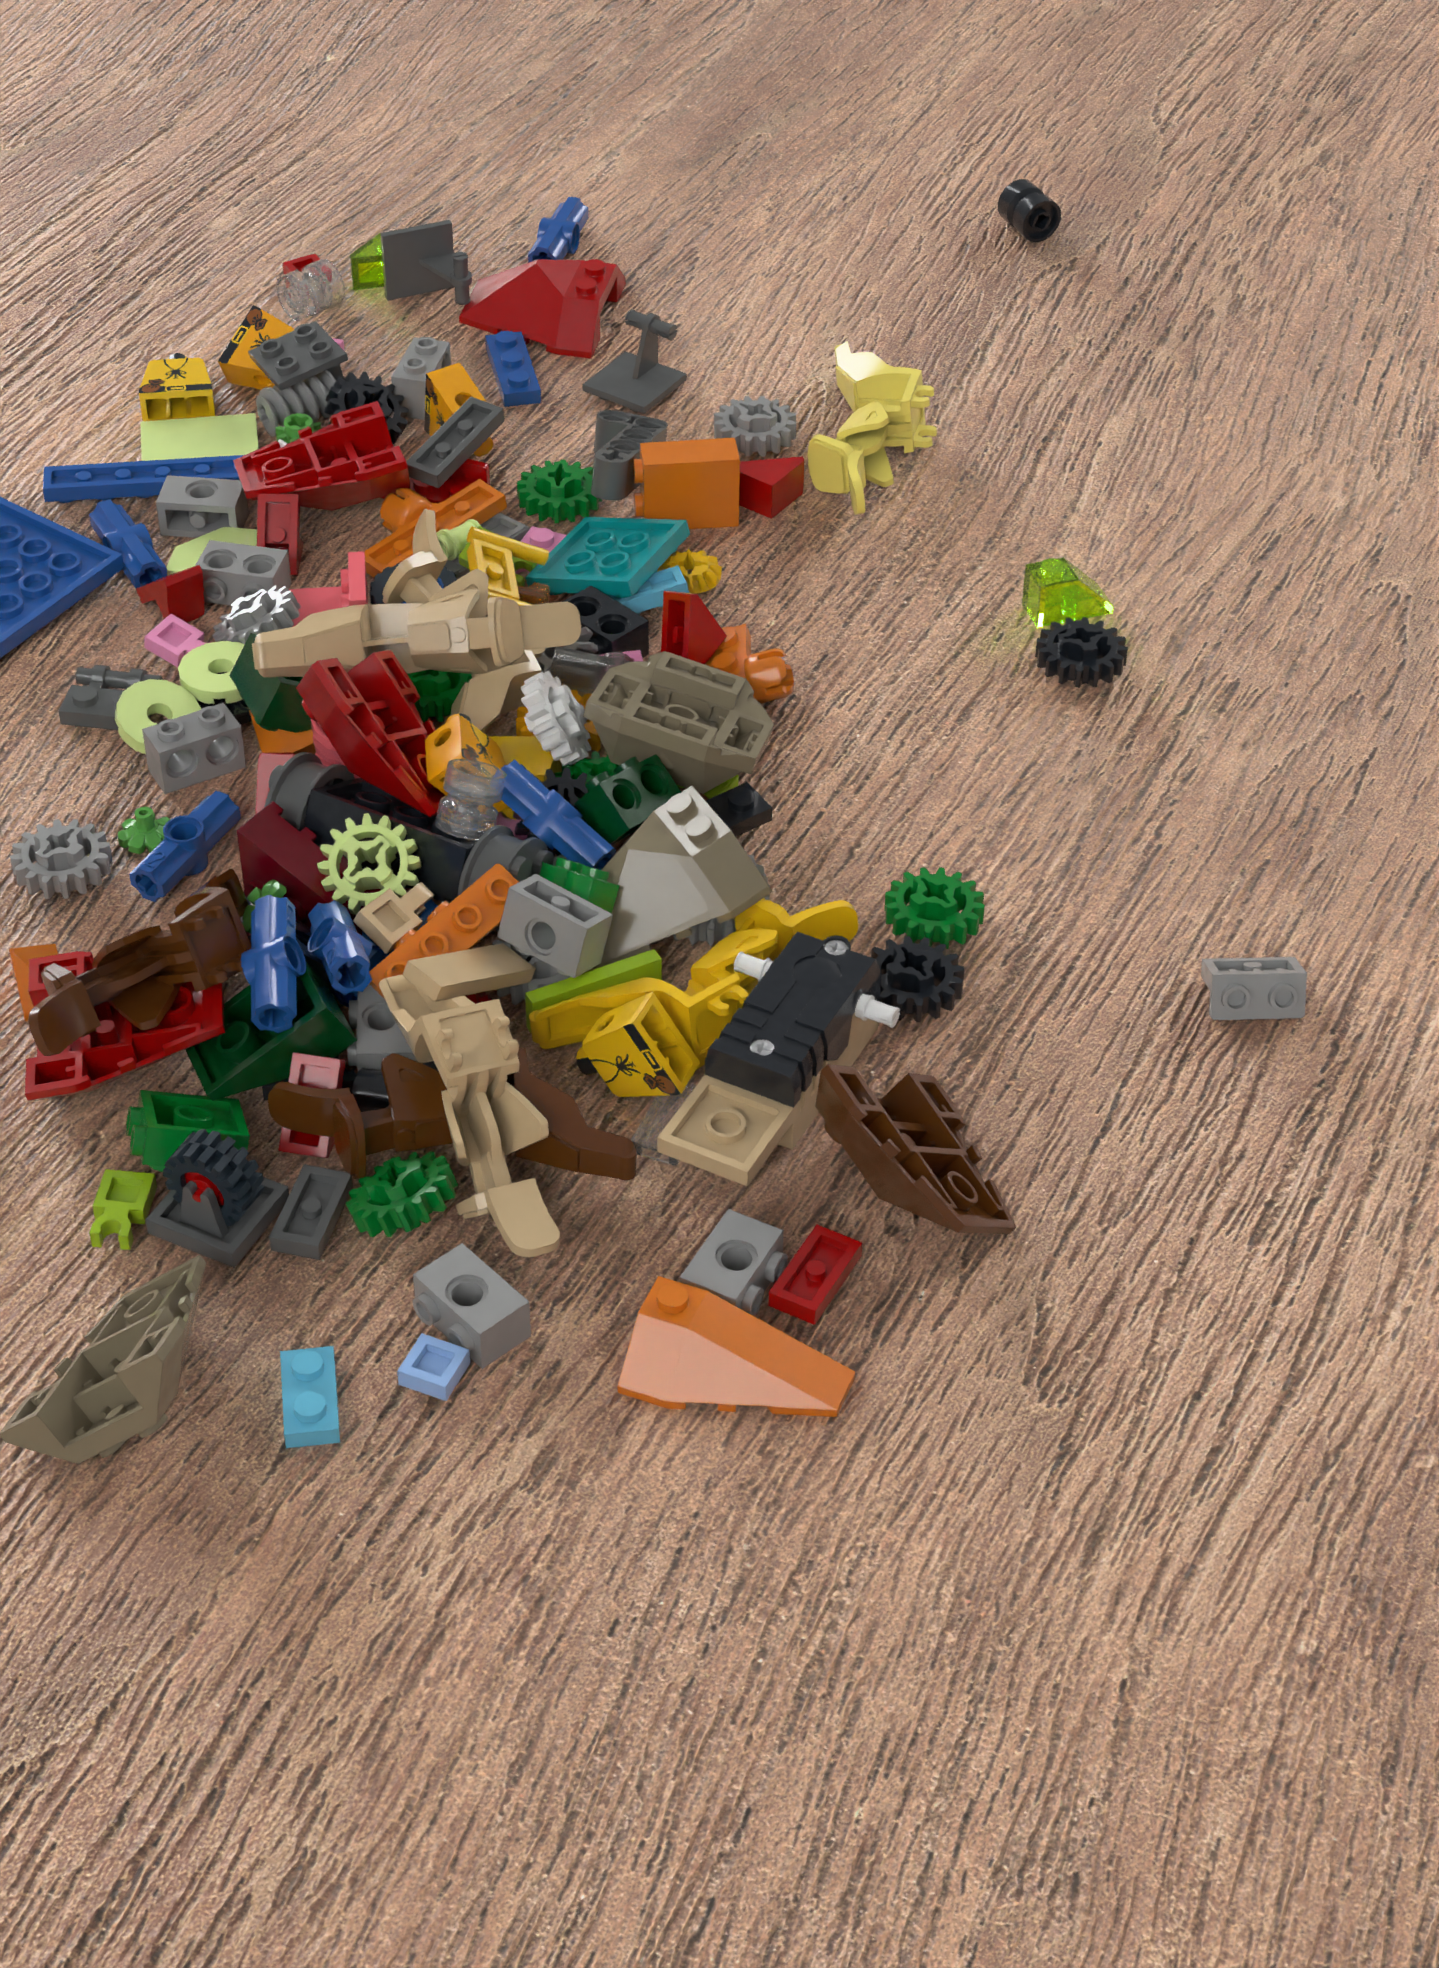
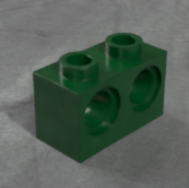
(624, 801)

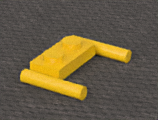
(494, 555)

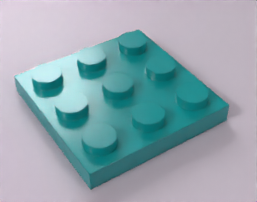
(610, 555)

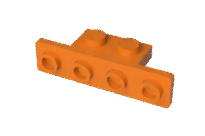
(451, 925)

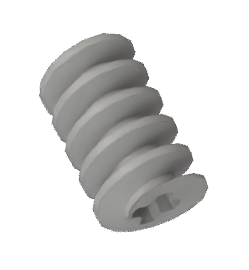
(302, 397)

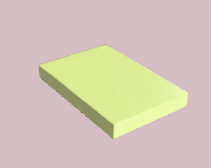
(199, 437)

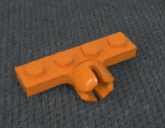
(475, 502)
(764, 670)

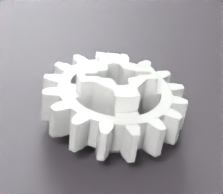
(555, 718)

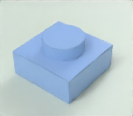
(433, 1367)

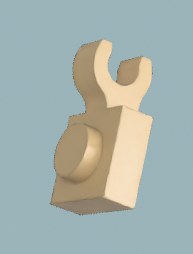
(391, 917)

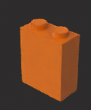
(689, 482)

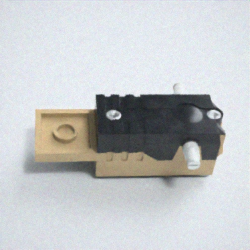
(764, 1070)

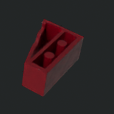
(279, 852)

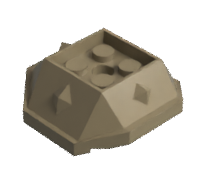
(684, 712)

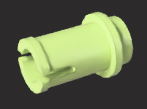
(455, 540)

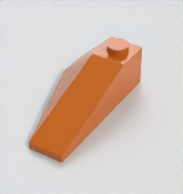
(711, 1352)

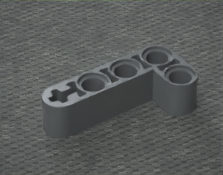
(615, 447)

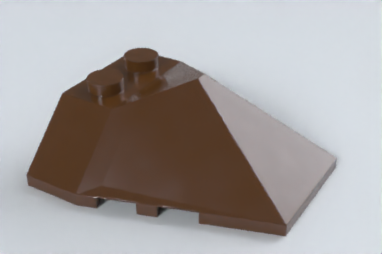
(912, 1149)

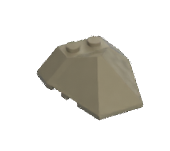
(676, 875)
(121, 1379)

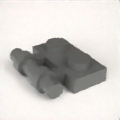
(94, 702)

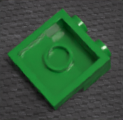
(167, 1119)

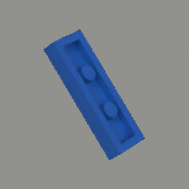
(512, 368)

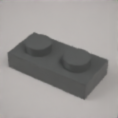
(311, 1212)

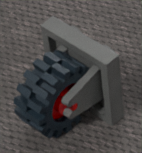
(215, 1199)

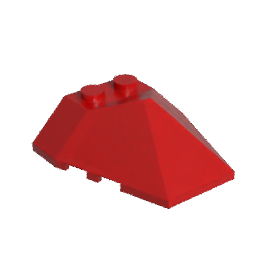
(547, 302)
(331, 466)
(374, 724)
(117, 1044)

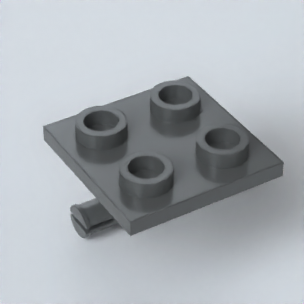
(424, 262)
(299, 356)
(638, 379)

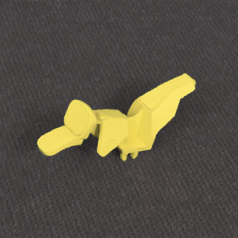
(887, 413)

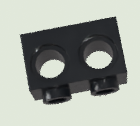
(612, 624)

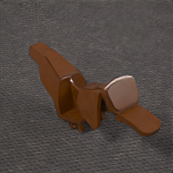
(147, 968)
(419, 1120)

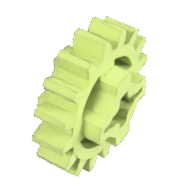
(380, 850)

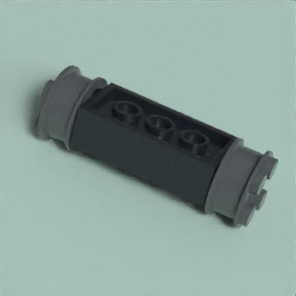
(326, 796)

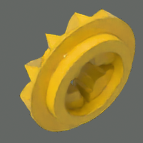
(705, 569)

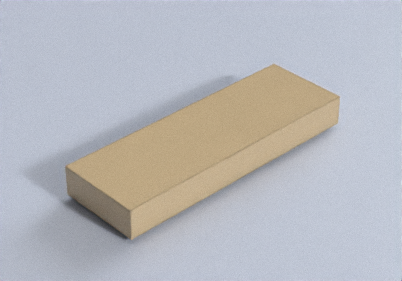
(468, 972)

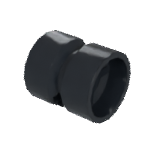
(1029, 210)

